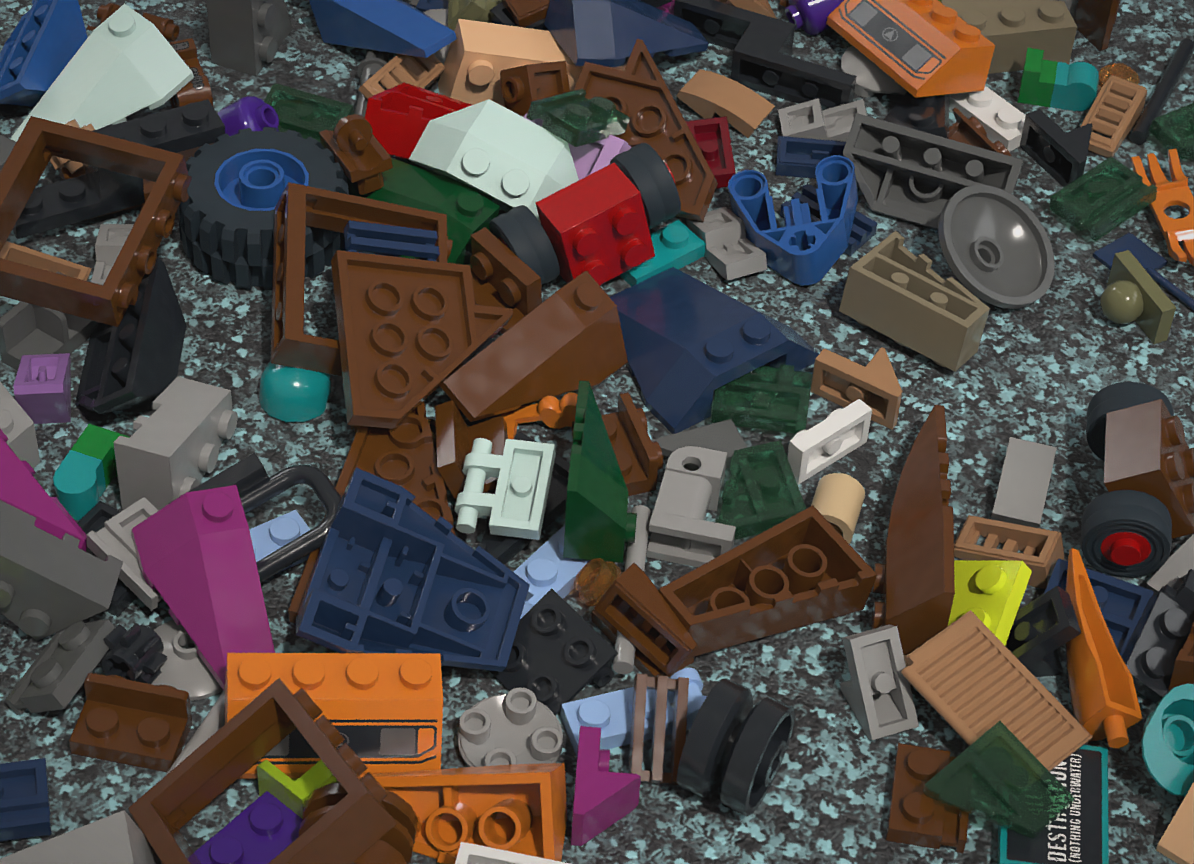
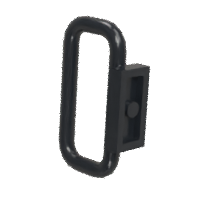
(257, 488)

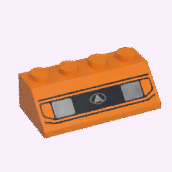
(917, 44)
(377, 701)

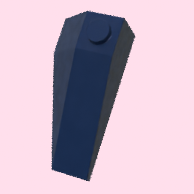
(608, 29)

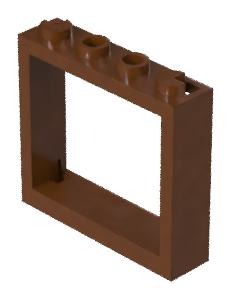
(331, 211)
(138, 255)
(333, 839)

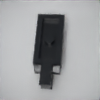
(1160, 637)

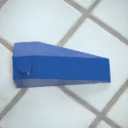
(380, 26)

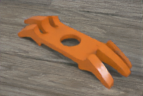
(1167, 195)

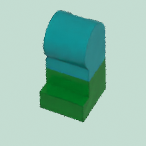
(1057, 83)
(86, 471)

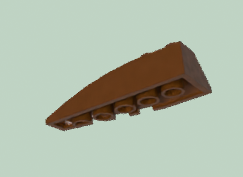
(918, 555)

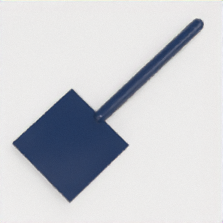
(1147, 258)

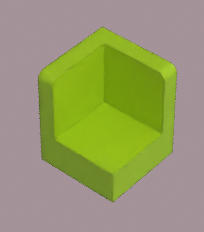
(293, 791)

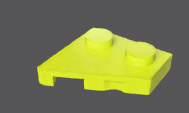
(990, 591)

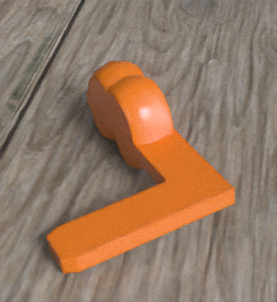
(550, 410)

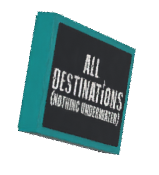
(1078, 833)

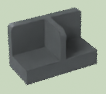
(40, 330)

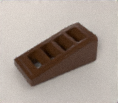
(635, 608)

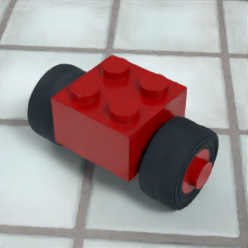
(595, 222)

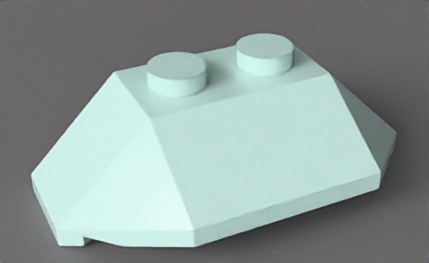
(496, 155)

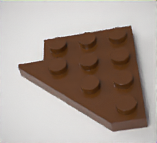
(655, 121)
(404, 331)

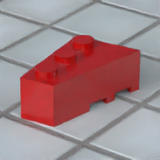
(403, 113)

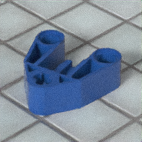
(803, 248)

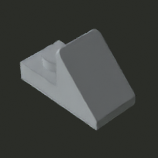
(877, 689)

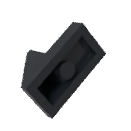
(1057, 152)
(1041, 630)

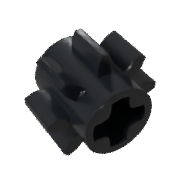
(134, 653)

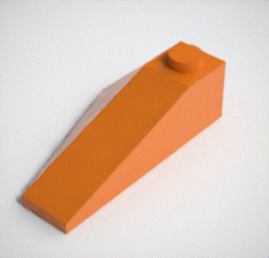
(488, 806)

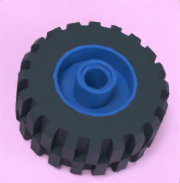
(234, 198)

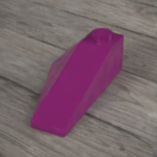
(207, 574)

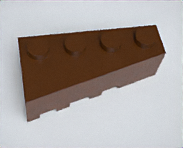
(771, 585)

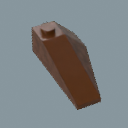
(544, 354)

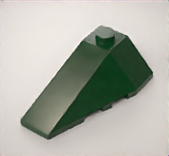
(421, 189)
(596, 490)

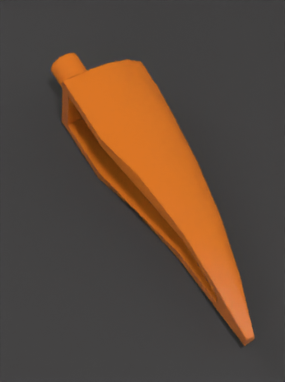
(1098, 678)

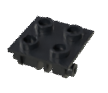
(556, 654)

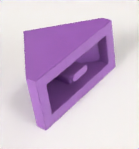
(44, 387)

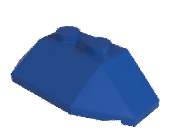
(39, 50)

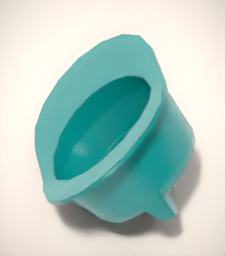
(1170, 741)

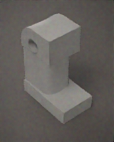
(682, 506)

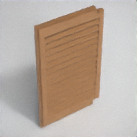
(980, 682)

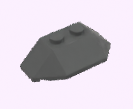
(916, 172)

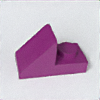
(599, 795)

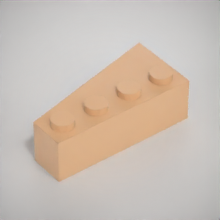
(486, 49)

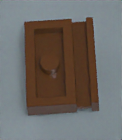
(915, 816)

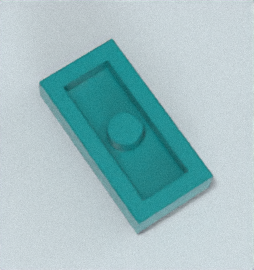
(673, 247)

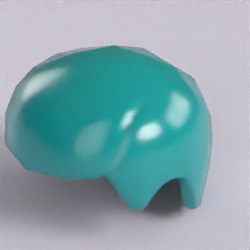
(293, 392)

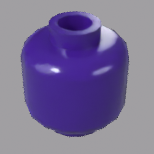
(811, 14)
(248, 113)

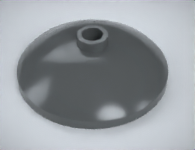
(996, 246)

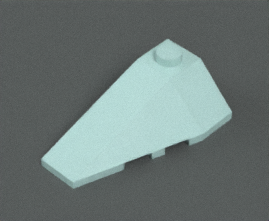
(114, 75)

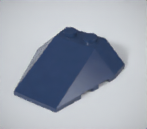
(694, 339)
(407, 584)

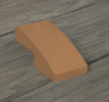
(716, 94)

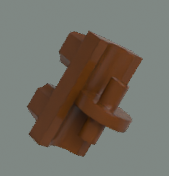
(358, 152)

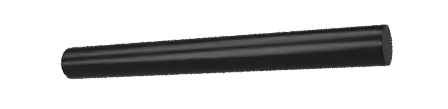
(1162, 91)

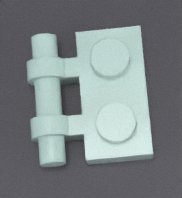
(520, 491)

